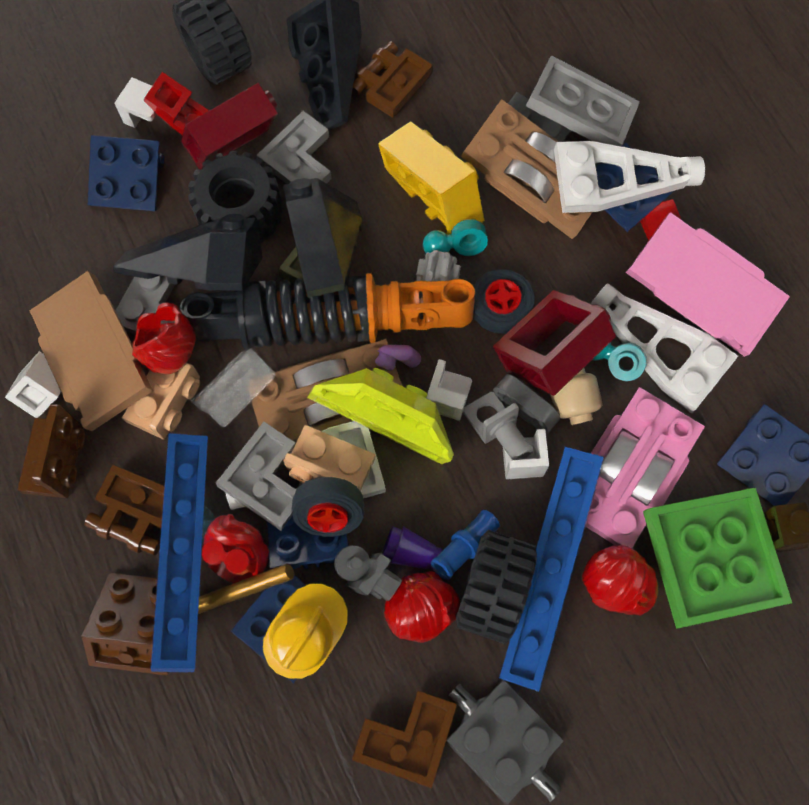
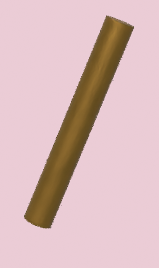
(245, 587)

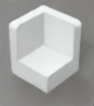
(132, 105)
(34, 387)
(449, 391)
(535, 464)

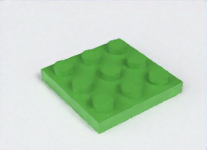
(716, 557)

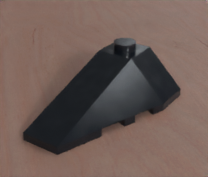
(327, 45)
(324, 233)
(211, 255)

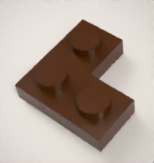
(410, 753)

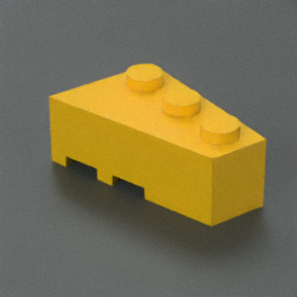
(433, 174)

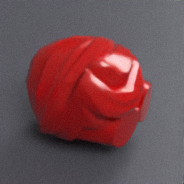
(164, 346)
(234, 549)
(621, 581)
(421, 607)

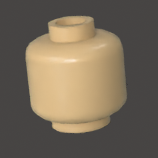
(578, 398)

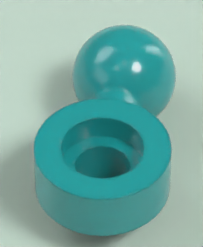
(467, 239)
(614, 355)

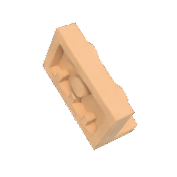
(162, 407)
(327, 456)

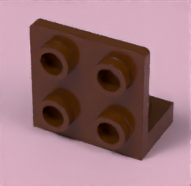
(52, 454)
(122, 624)

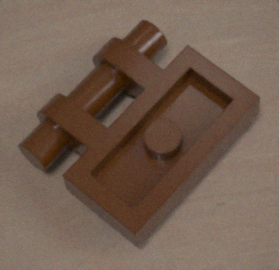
(397, 84)
(136, 497)

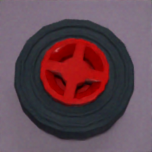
(510, 291)
(328, 506)

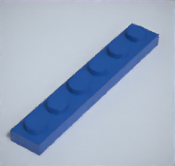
(180, 555)
(556, 558)

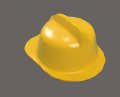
(305, 631)

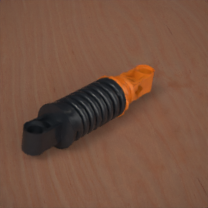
(357, 309)

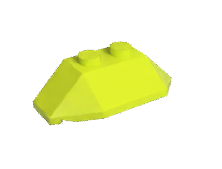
(388, 409)

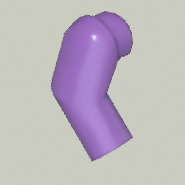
(391, 353)

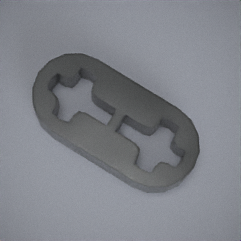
(531, 406)

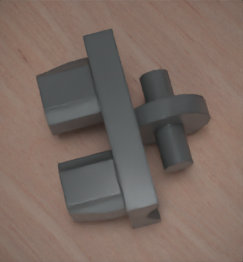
(366, 572)

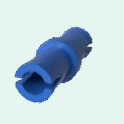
(464, 545)

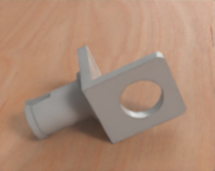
(499, 426)

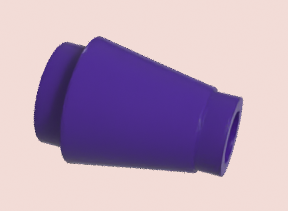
(409, 549)

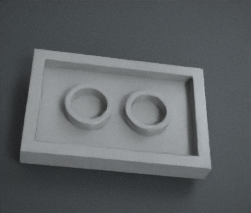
(582, 103)

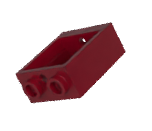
(230, 125)
(569, 356)

